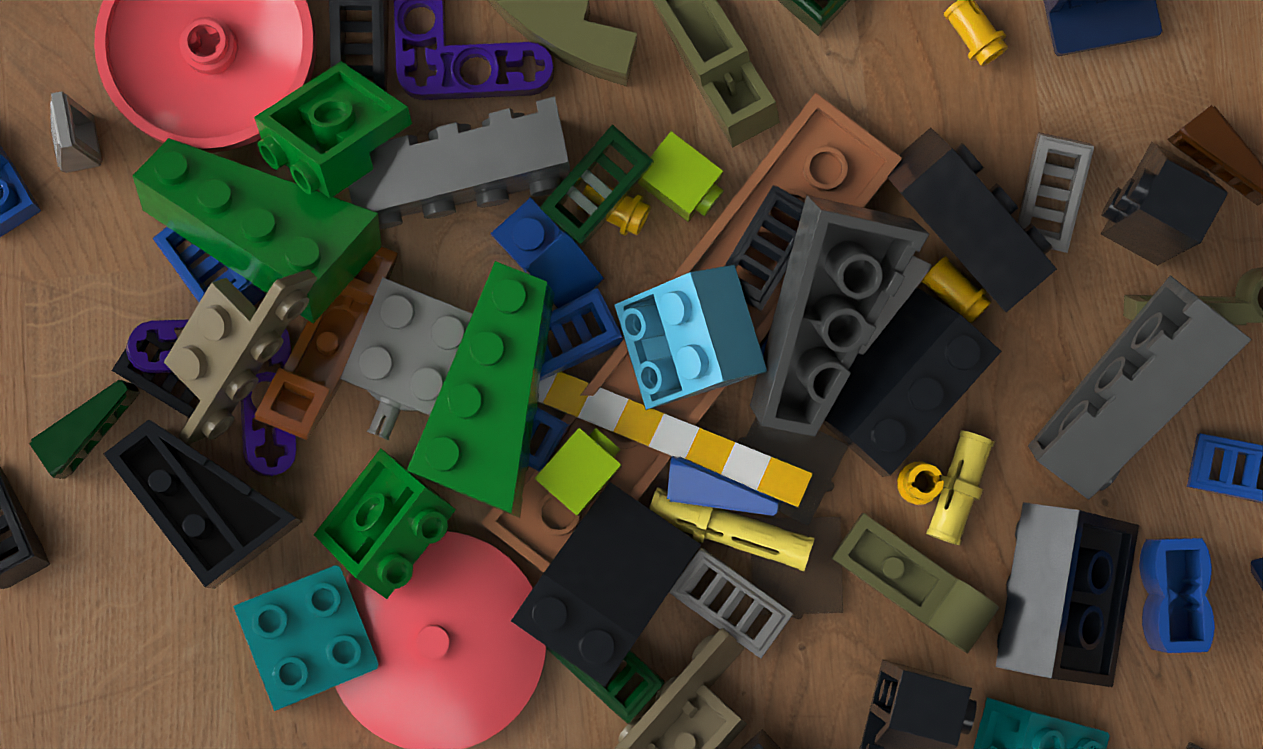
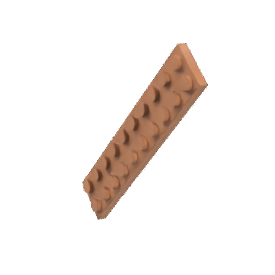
(817, 157)

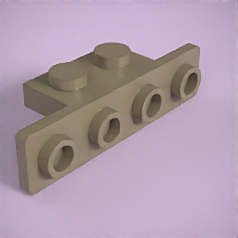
(229, 344)
(686, 709)

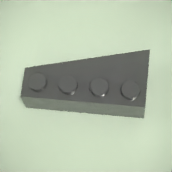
(465, 166)
(830, 298)
(1136, 388)

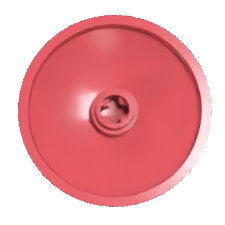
(203, 64)
(446, 649)

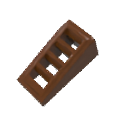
(1222, 152)

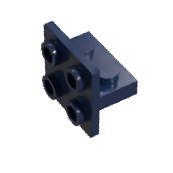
(1099, 24)

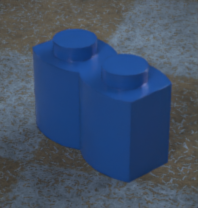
(1176, 610)

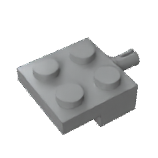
(404, 352)

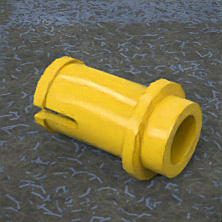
(976, 31)
(629, 215)
(956, 290)
(908, 475)

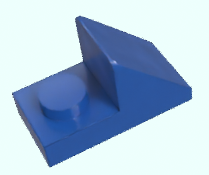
(547, 253)

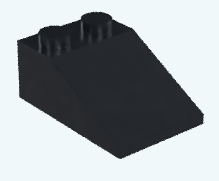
(606, 583)

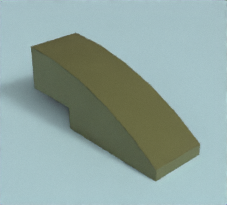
(571, 38)
(719, 67)

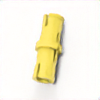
(960, 487)

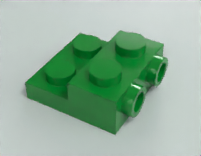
(330, 129)
(384, 524)

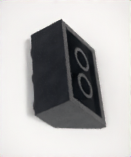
(908, 381)
(1067, 595)

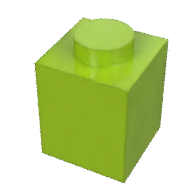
(682, 178)
(580, 469)

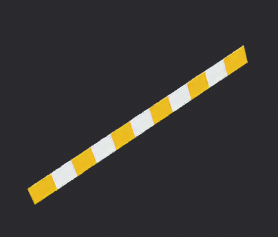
(676, 438)

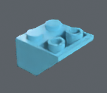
(690, 336)

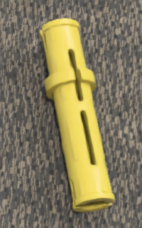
(735, 531)

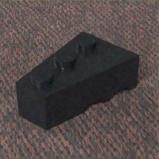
(1163, 207)
(972, 219)
(197, 504)
(917, 710)

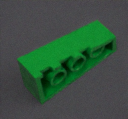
(258, 221)
(489, 398)

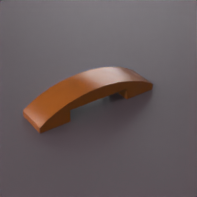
(314, 368)

